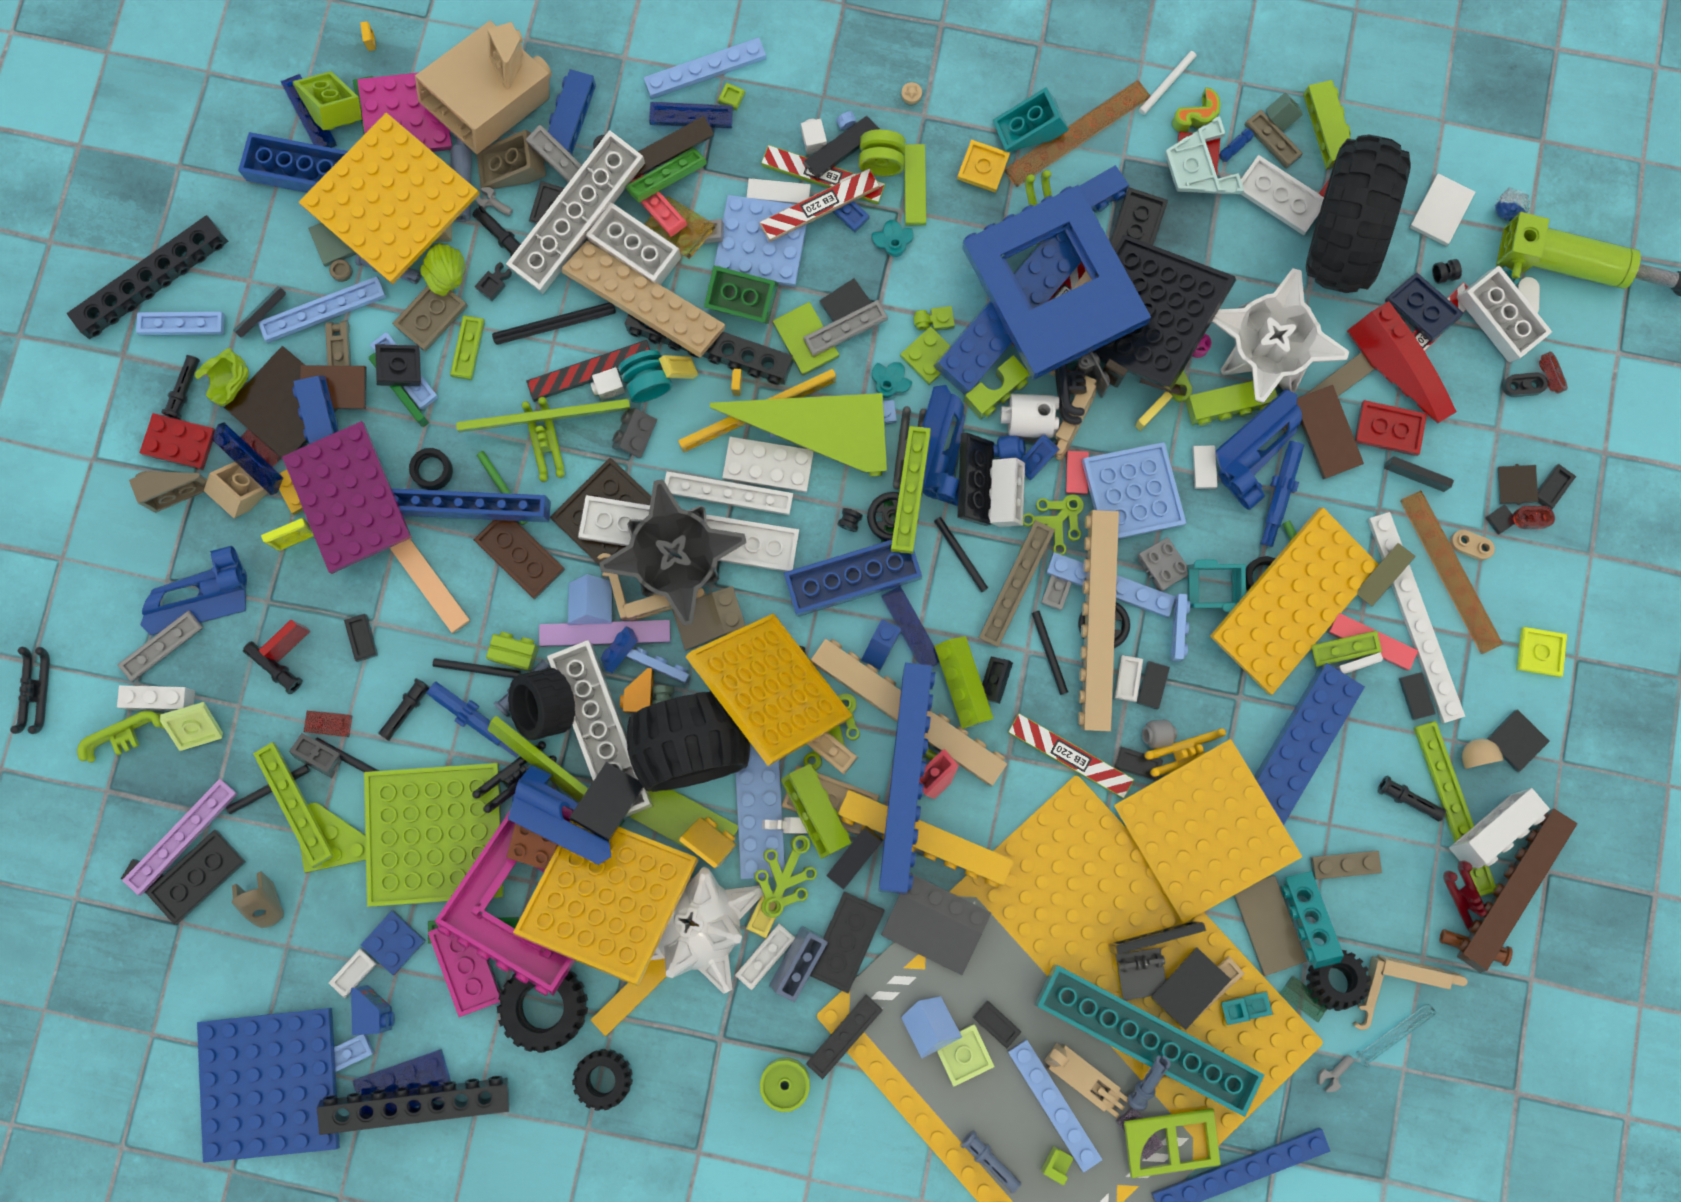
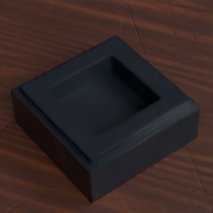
(1501, 519)

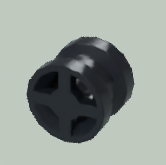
(850, 520)

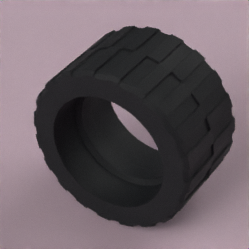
(541, 703)

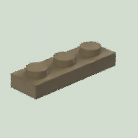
(1346, 865)

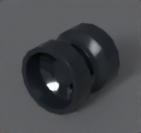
(1445, 271)

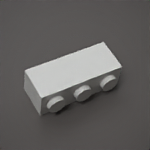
(1007, 492)
(154, 698)

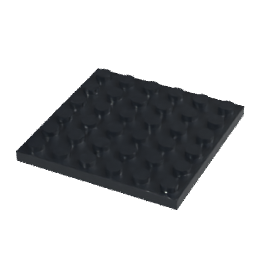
(1181, 303)

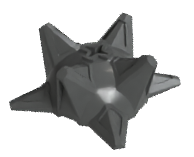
(667, 573)

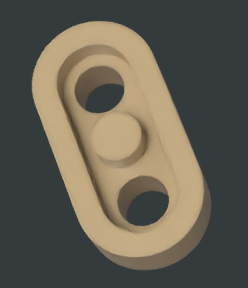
(1473, 545)

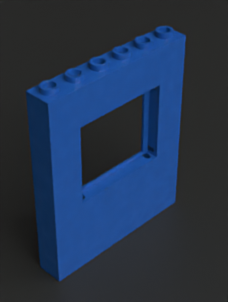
(1075, 320)

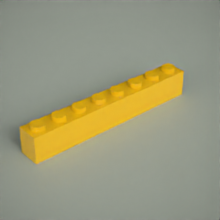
(932, 841)

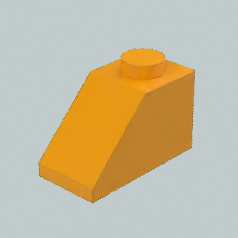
(638, 693)

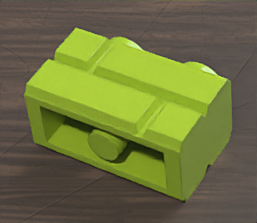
(512, 652)

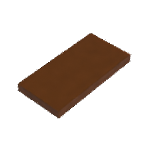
(1328, 432)
(519, 555)

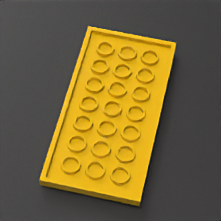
(1294, 601)

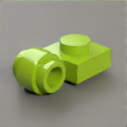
(940, 318)

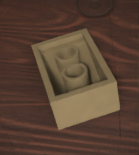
(510, 163)
(164, 489)
(713, 618)

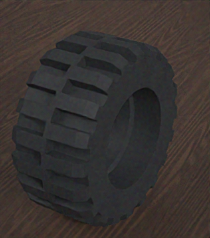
(542, 1039)

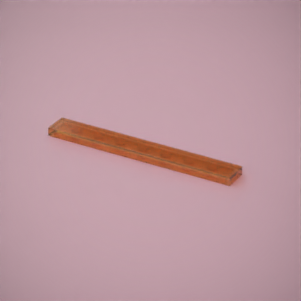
(1078, 133)
(1451, 572)

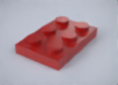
(1390, 428)
(177, 441)

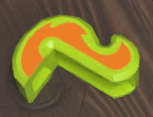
(1198, 116)

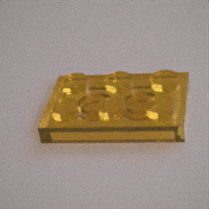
(691, 236)

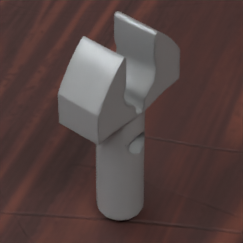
(492, 201)
(1334, 1074)

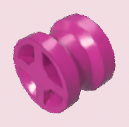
(1205, 344)

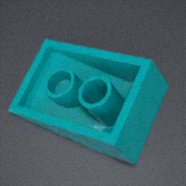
(1031, 122)

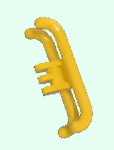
(1183, 751)

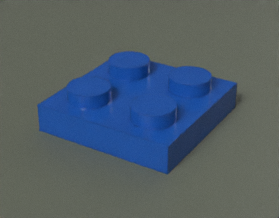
(393, 942)

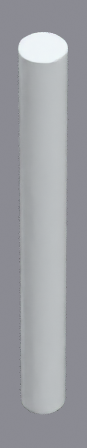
(1167, 82)

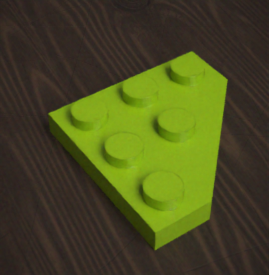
(343, 839)

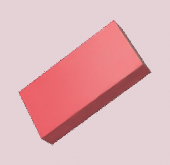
(1075, 475)

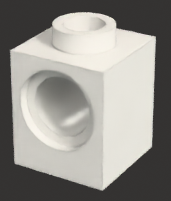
(813, 135)
(607, 384)

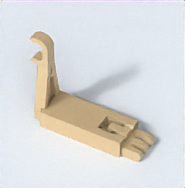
(1067, 432)
(641, 608)
(1404, 970)
(1084, 1078)

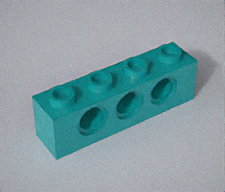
(1305, 885)

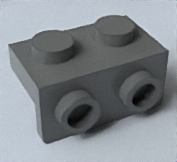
(634, 432)

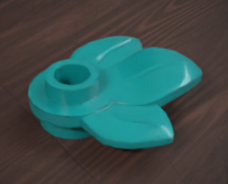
(893, 235)
(892, 377)

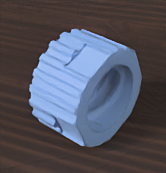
(846, 120)

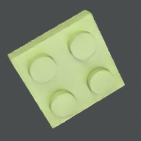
(191, 726)
(965, 1056)

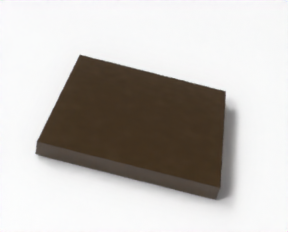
(269, 406)
(607, 482)

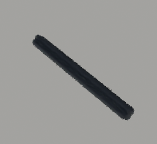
(553, 323)

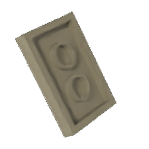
(429, 317)

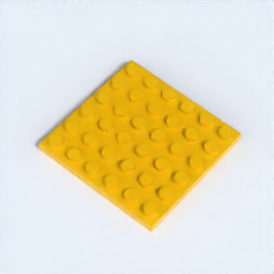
(389, 198)
(769, 688)
(1207, 831)
(611, 910)

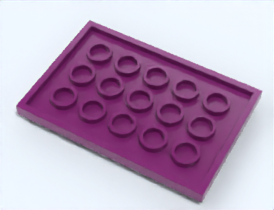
(346, 497)

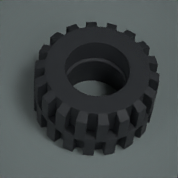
(1332, 998)
(583, 1085)

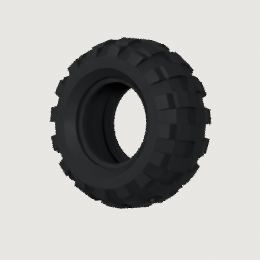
(1358, 213)

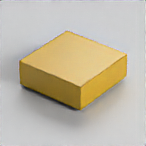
(368, 36)
(736, 382)

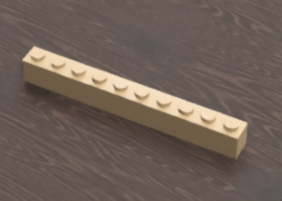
(1099, 620)
(886, 697)

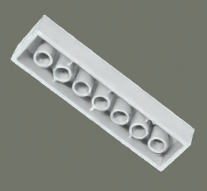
(575, 212)
(596, 716)

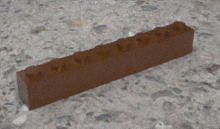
(1516, 890)

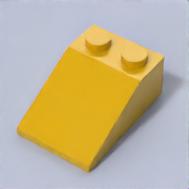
(708, 841)

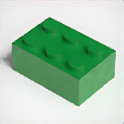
(741, 294)

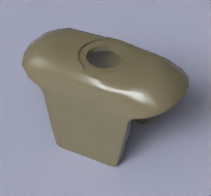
(262, 898)

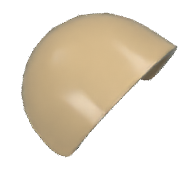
(1480, 752)

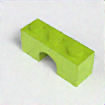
(984, 400)

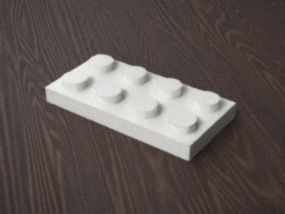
(1281, 195)
(768, 464)

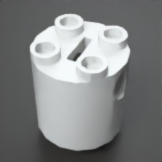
(1031, 415)

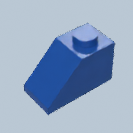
(881, 644)

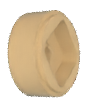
(911, 93)

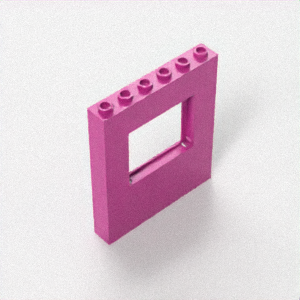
(489, 934)

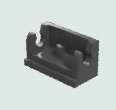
(315, 755)

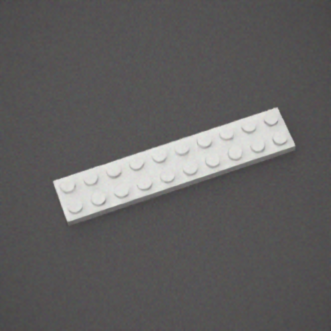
(765, 548)

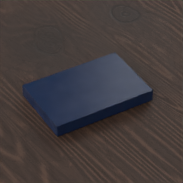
(1424, 307)

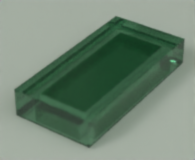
(1300, 997)

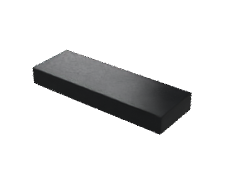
(260, 311)
(1419, 474)
(854, 857)

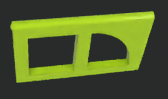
(1140, 1130)

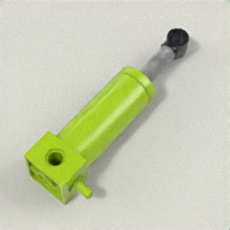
(1530, 243)

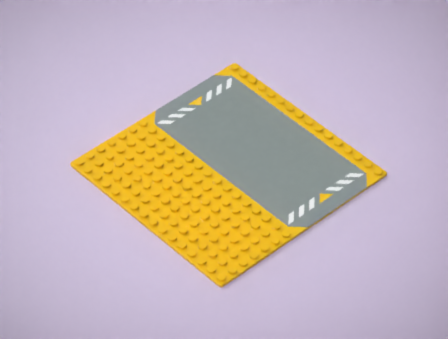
(1064, 902)

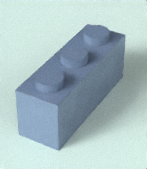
(798, 964)

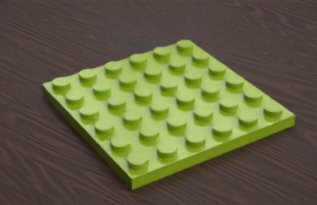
(425, 831)

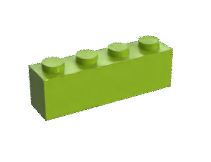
(1327, 119)
(1224, 403)
(963, 682)
(816, 811)

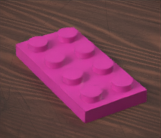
(465, 973)

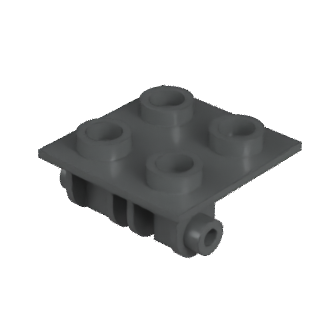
(1091, 366)
(1140, 973)

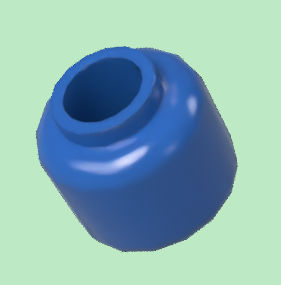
(1009, 447)

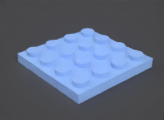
(749, 250)
(1138, 486)

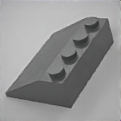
(936, 925)

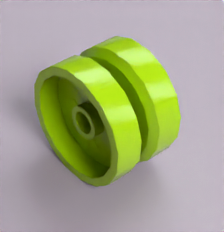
(882, 152)
(785, 1070)

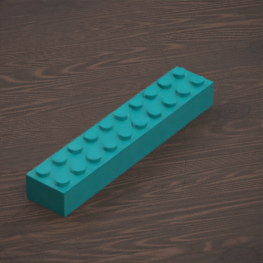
(1148, 1037)

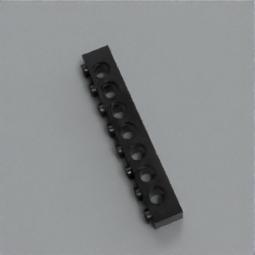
(137, 277)
(741, 347)
(332, 1122)

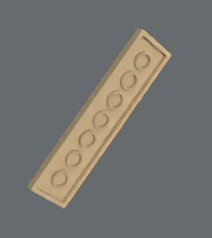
(643, 299)

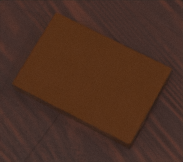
(344, 383)

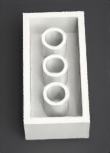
(634, 244)
(1504, 314)
(1500, 828)

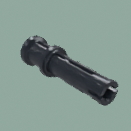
(505, 238)
(178, 395)
(278, 673)
(410, 700)
(1401, 794)

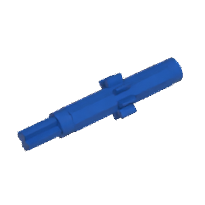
(1284, 485)
(465, 713)

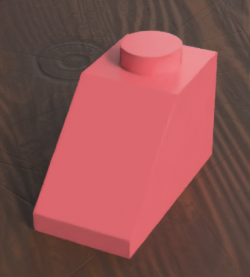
(938, 774)

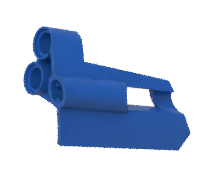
(1240, 455)
(941, 464)
(218, 596)
(540, 811)

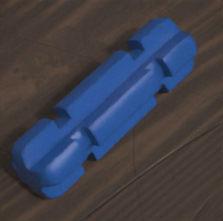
(1238, 143)

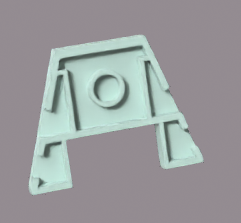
(1193, 167)

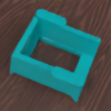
(1238, 583)

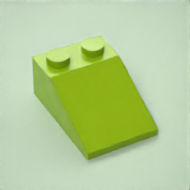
(328, 100)

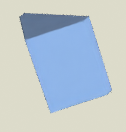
(590, 601)
(930, 1026)

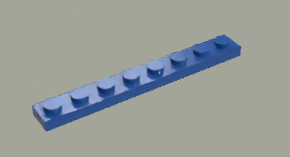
(1246, 1169)

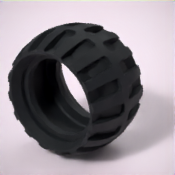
(685, 743)

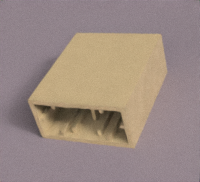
(470, 97)

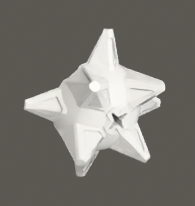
(1276, 338)
(709, 945)

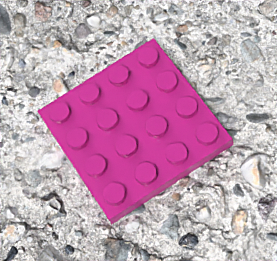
(399, 99)

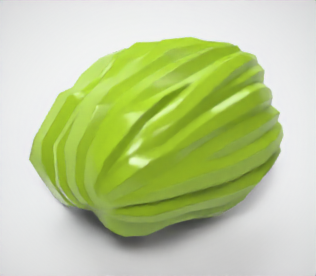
(443, 268)
(226, 376)

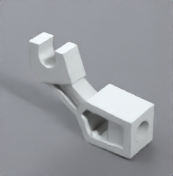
(790, 825)

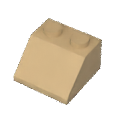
(505, 51)
(234, 489)

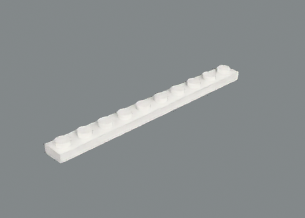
(1418, 625)

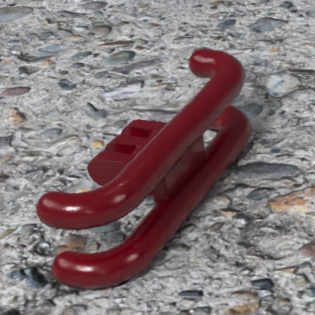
(1466, 897)

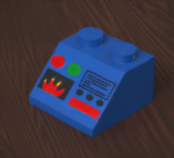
(370, 1012)

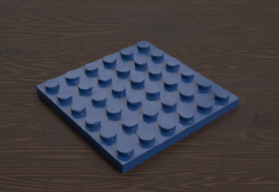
(265, 1084)

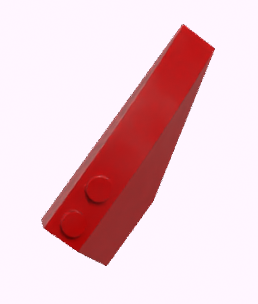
(1398, 355)

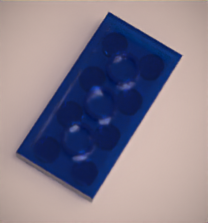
(411, 1074)

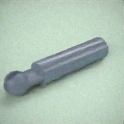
(461, 163)

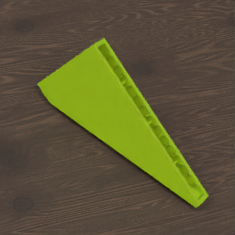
(834, 426)

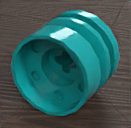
(644, 376)

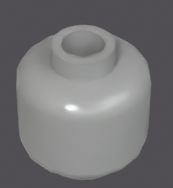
(1159, 734)

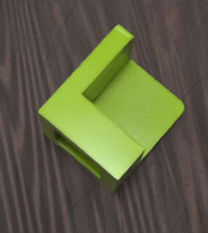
(1057, 1165)

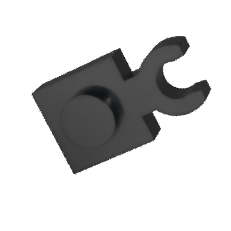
(491, 284)

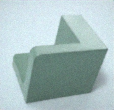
(1284, 111)

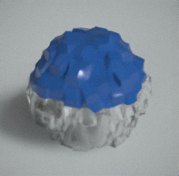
(1512, 203)

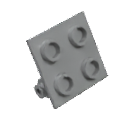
(1164, 564)

